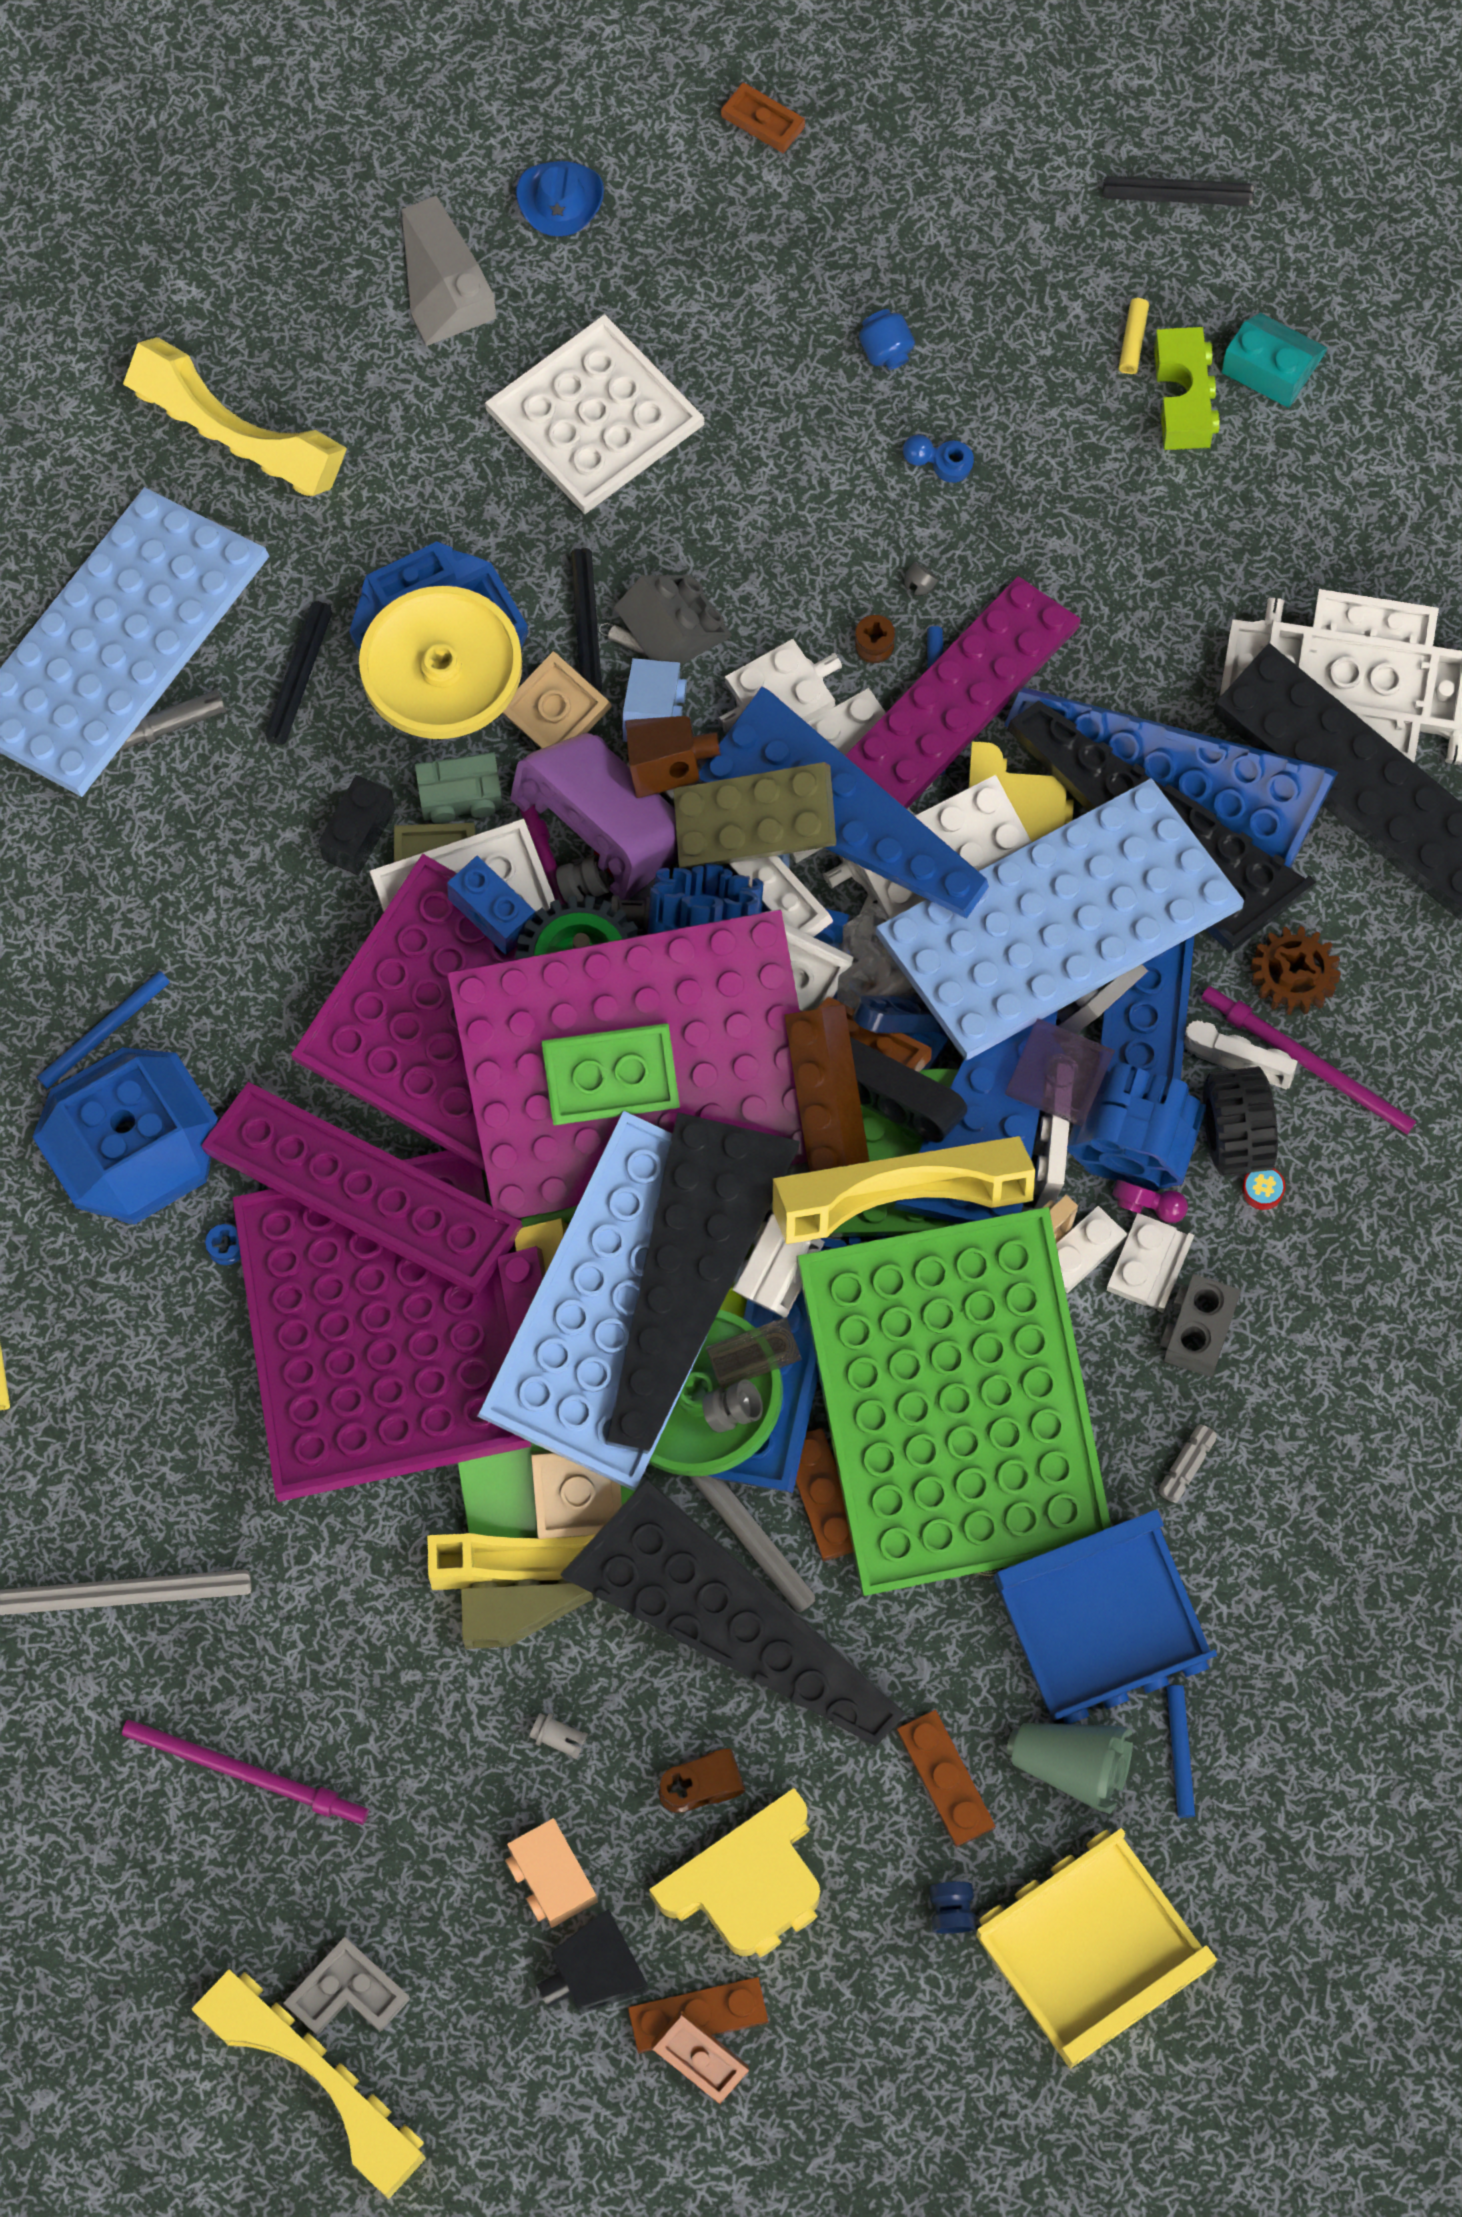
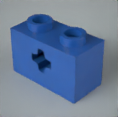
(490, 904)

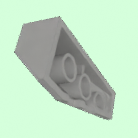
(443, 276)

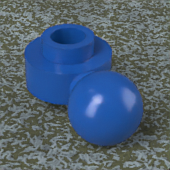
(920, 450)

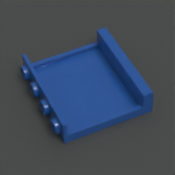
(1103, 1618)

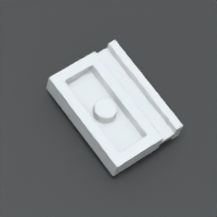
(1150, 1262)

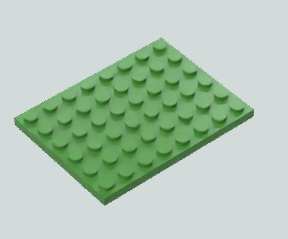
(953, 1399)

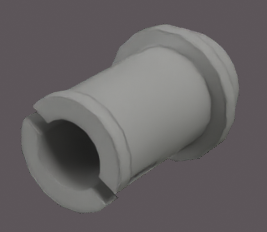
(554, 1734)

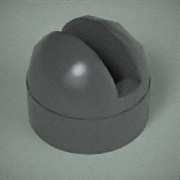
(921, 577)

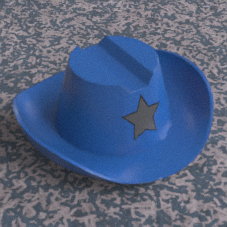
(559, 197)

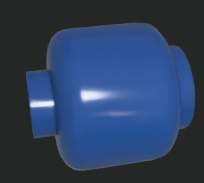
(886, 339)

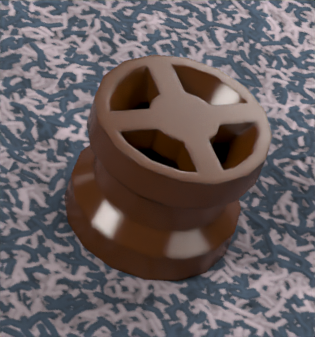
(875, 648)

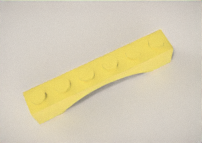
(169, 379)
(982, 1173)
(470, 1558)
(244, 2020)

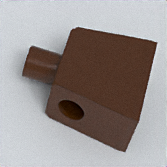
(666, 753)

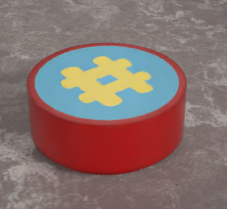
(1263, 1189)

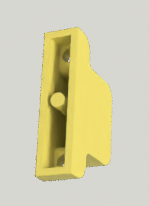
(1035, 798)
(749, 1881)

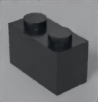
(357, 825)

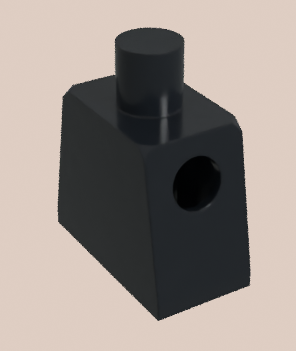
(594, 1968)

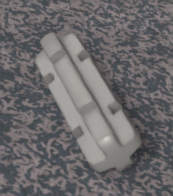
(1187, 1463)

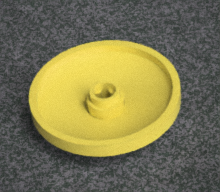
(440, 662)

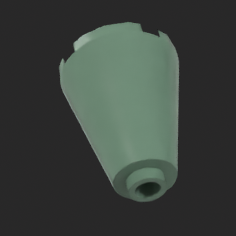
(1075, 1759)

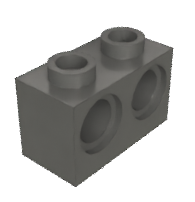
(1207, 1327)

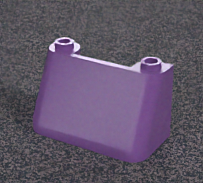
(598, 801)

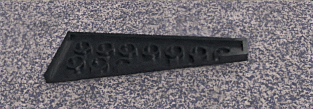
(1098, 776)
(703, 1225)
(689, 1586)

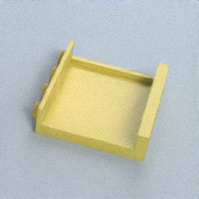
(1093, 1947)

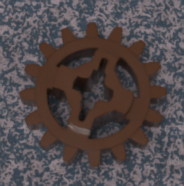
(1282, 957)

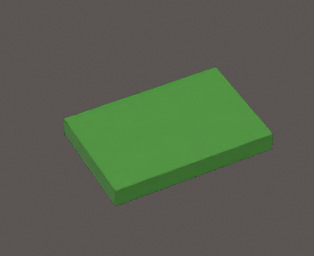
(610, 1073)

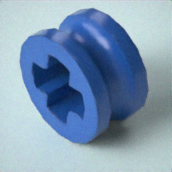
(215, 1237)

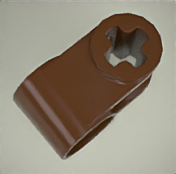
(709, 1778)

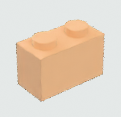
(551, 1873)

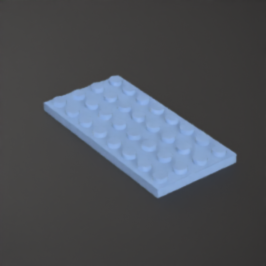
(118, 637)
(1061, 919)
(574, 1338)

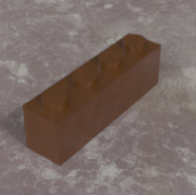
(826, 1088)

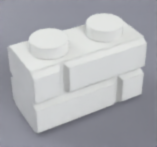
(772, 1270)

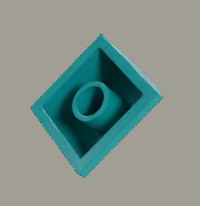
(1272, 358)

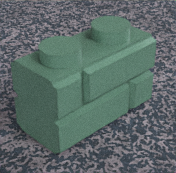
(459, 787)

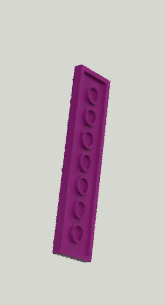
(963, 691)
(362, 1188)

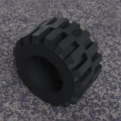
(1240, 1121)

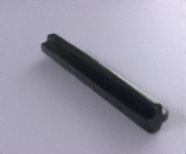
(1178, 190)
(586, 617)
(298, 673)

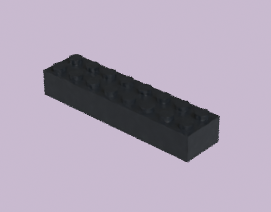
(1376, 785)

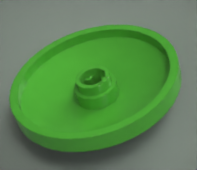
(688, 1442)

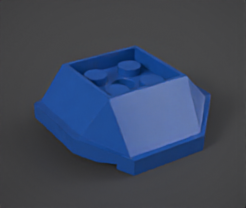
(432, 567)
(136, 1170)

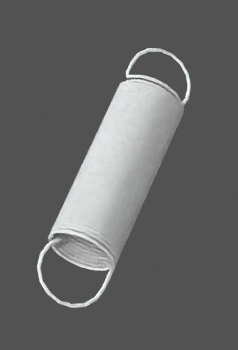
(624, 638)

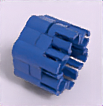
(682, 903)
(1138, 1137)

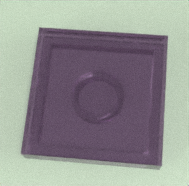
(1059, 1072)

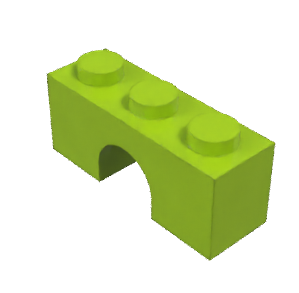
(1183, 358)

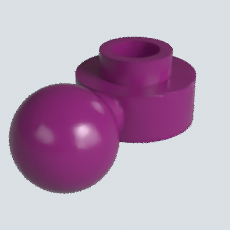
(1169, 1206)

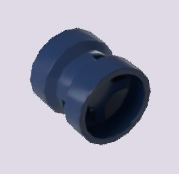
(952, 1907)

